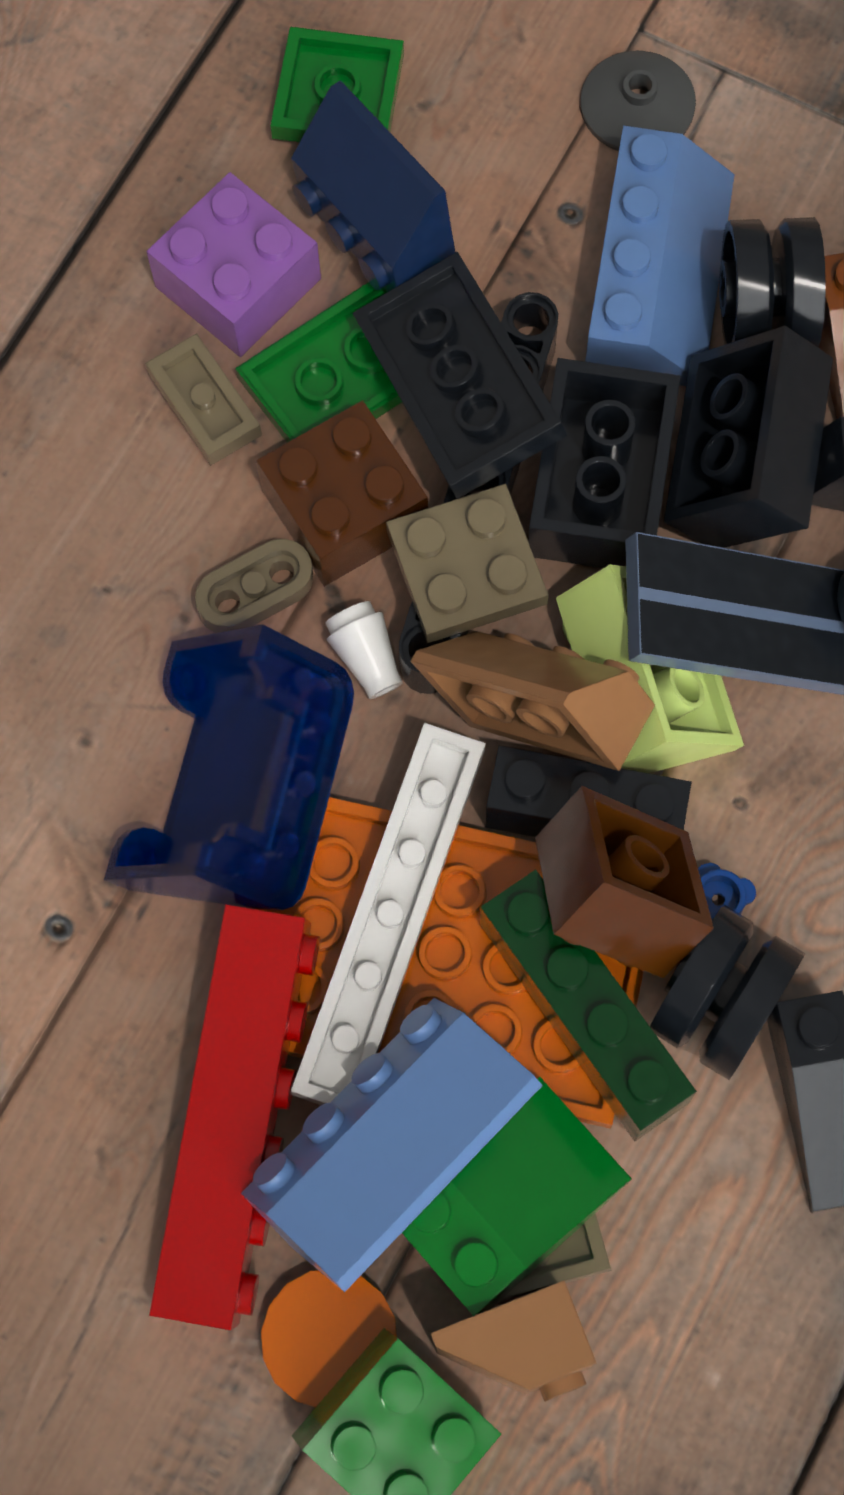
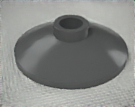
(610, 103)

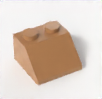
(523, 1343)

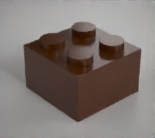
(340, 490)
(622, 883)

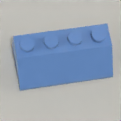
(660, 254)
(390, 1141)

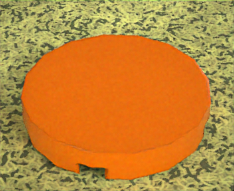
(319, 1332)

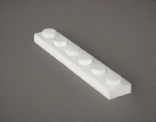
(390, 912)

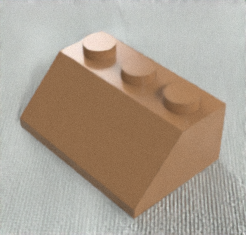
(540, 695)

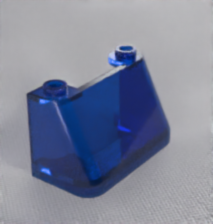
(250, 775)

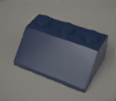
(370, 192)

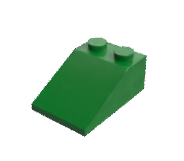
(515, 1202)

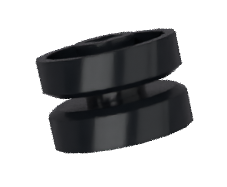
(773, 283)
(725, 991)

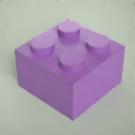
(234, 264)

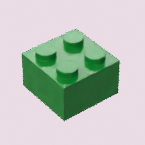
(395, 1427)

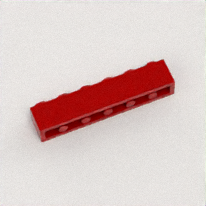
(233, 1117)

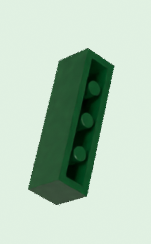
(587, 1009)

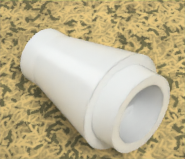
(365, 648)

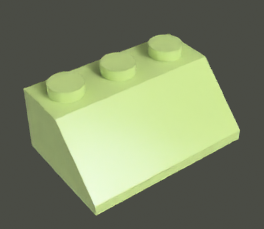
(690, 709)

